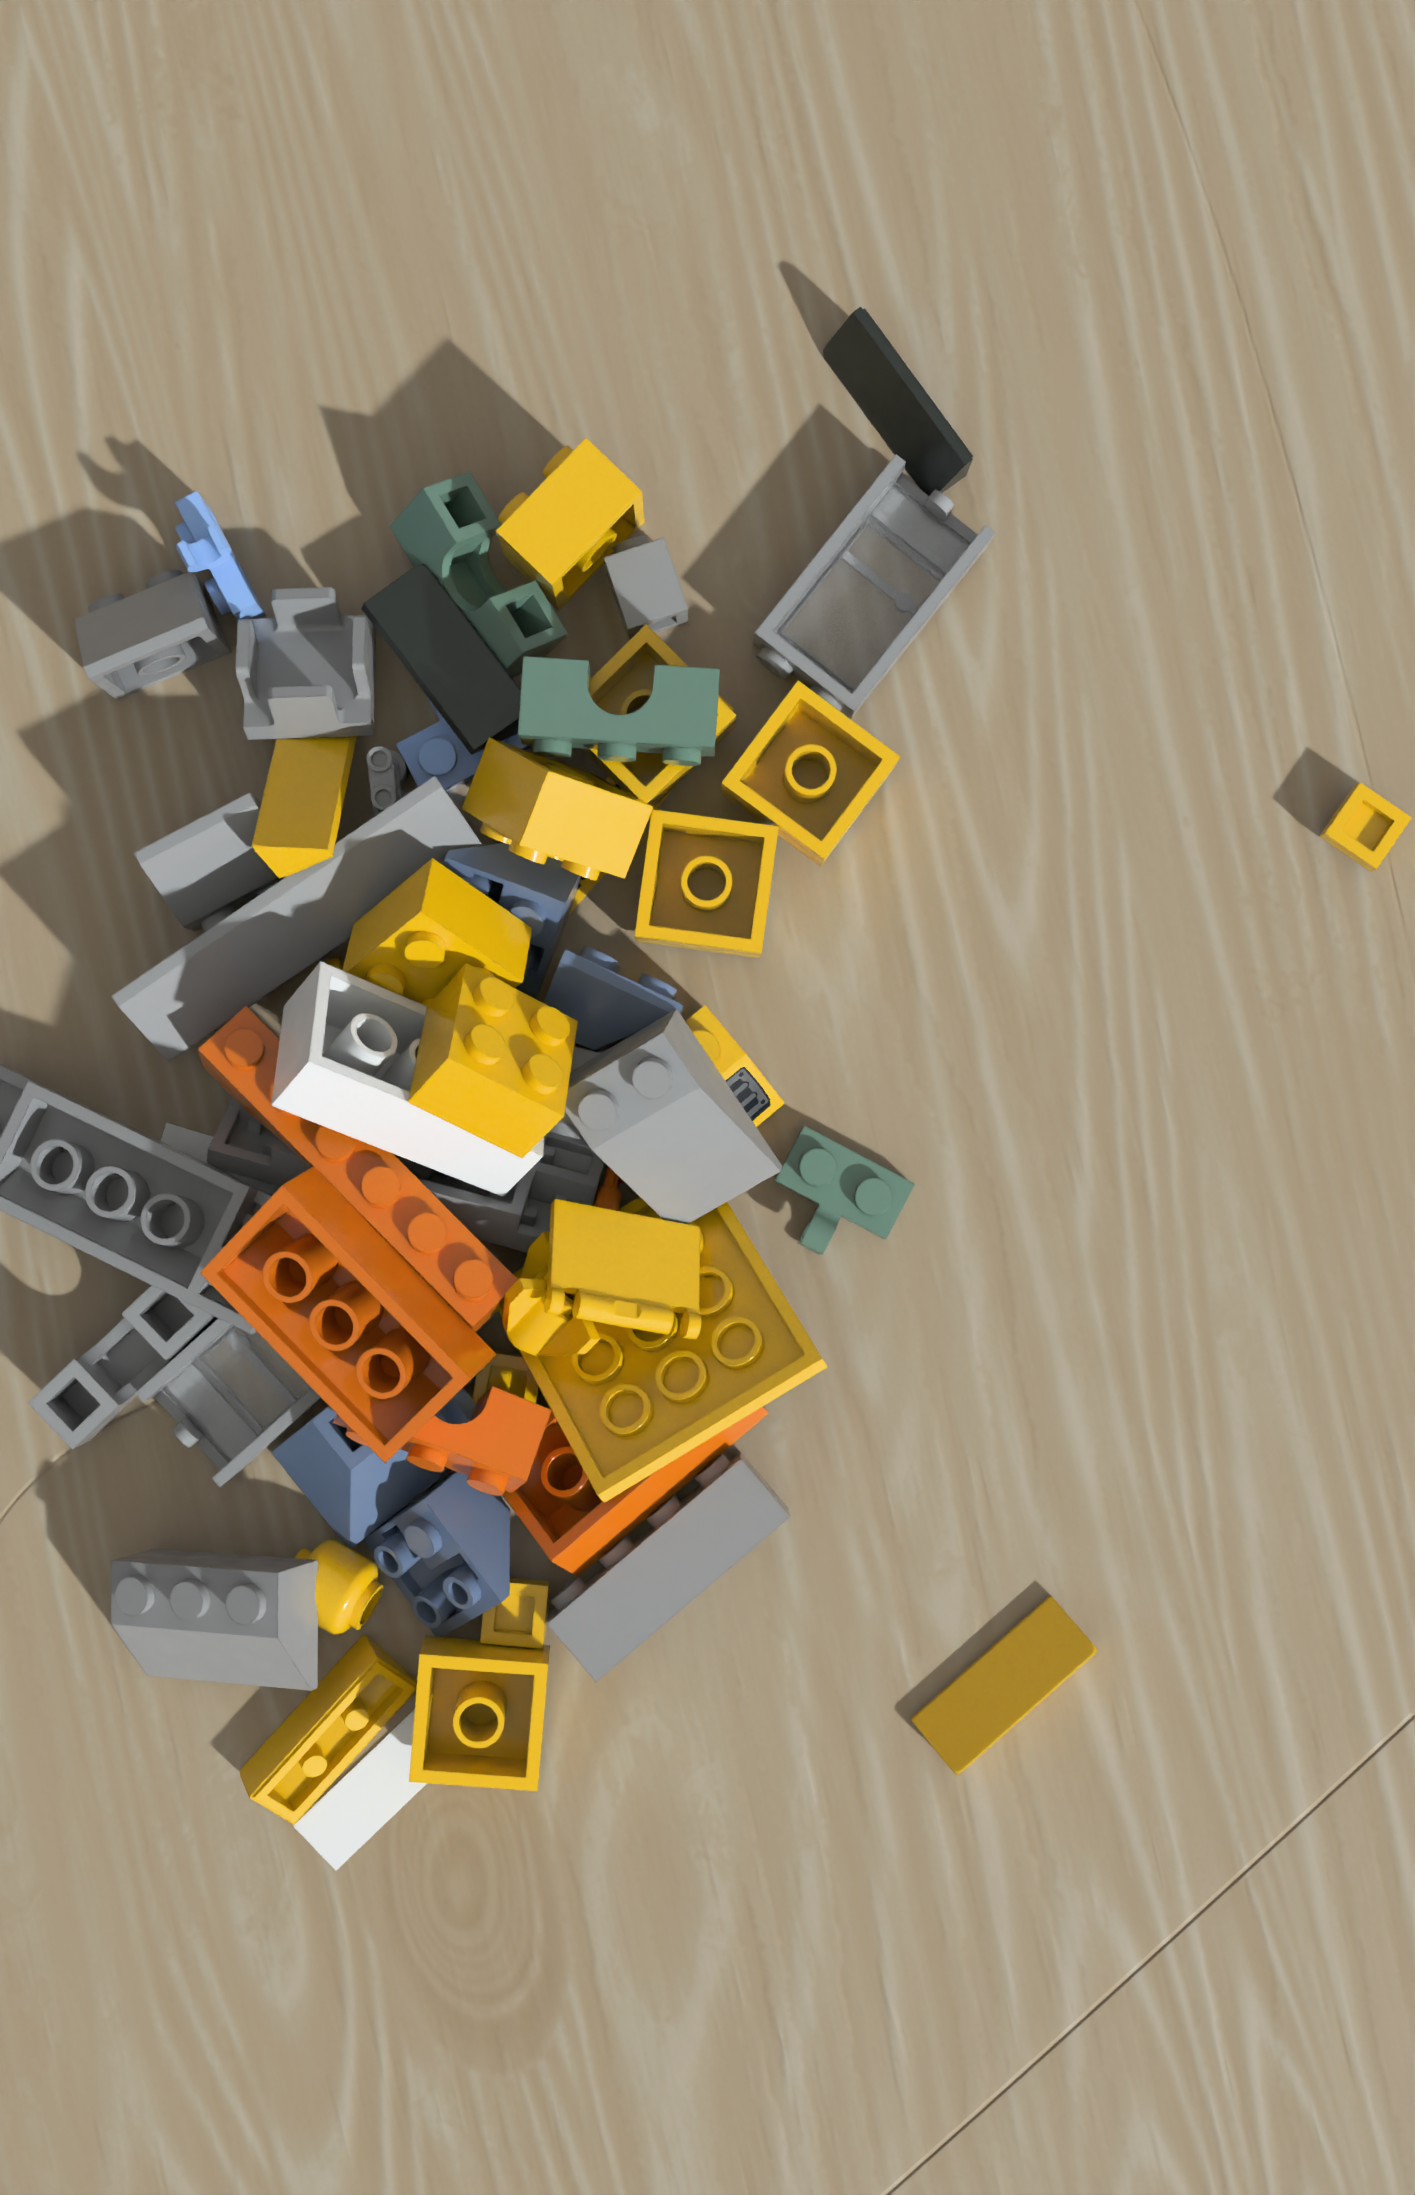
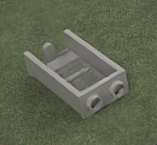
(869, 591)
(230, 1396)

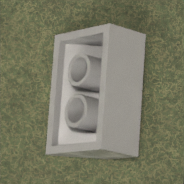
(219, 1616)

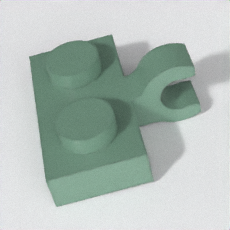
(842, 1187)

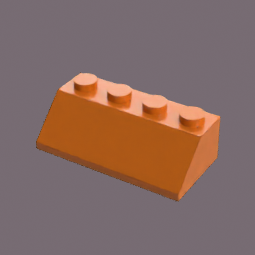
(347, 1312)
(570, 1517)

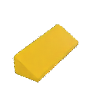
(303, 802)
(1004, 1685)
(327, 1730)

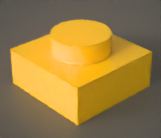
(1365, 827)
(508, 1373)
(520, 1617)

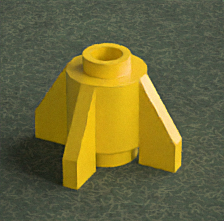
(525, 1317)

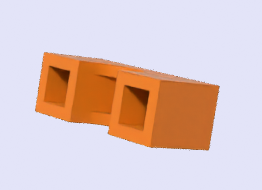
(490, 1449)

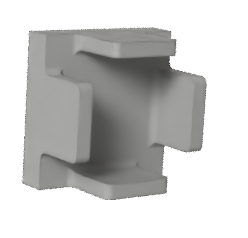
(306, 668)

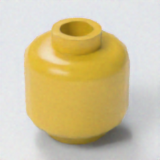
(345, 1586)

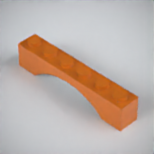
(369, 1178)

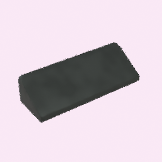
(897, 404)
(446, 658)

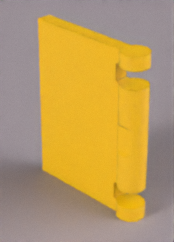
(623, 1268)

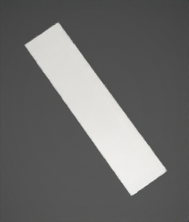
(363, 1798)

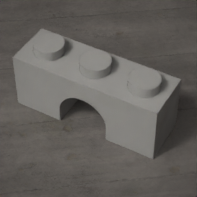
(113, 1370)

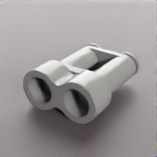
(386, 777)

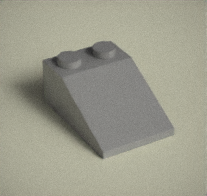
(668, 1122)

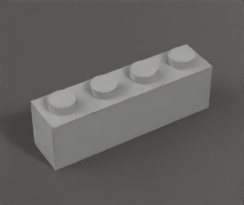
(666, 1565)

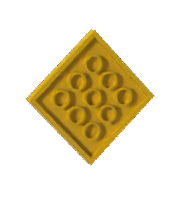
(657, 1395)

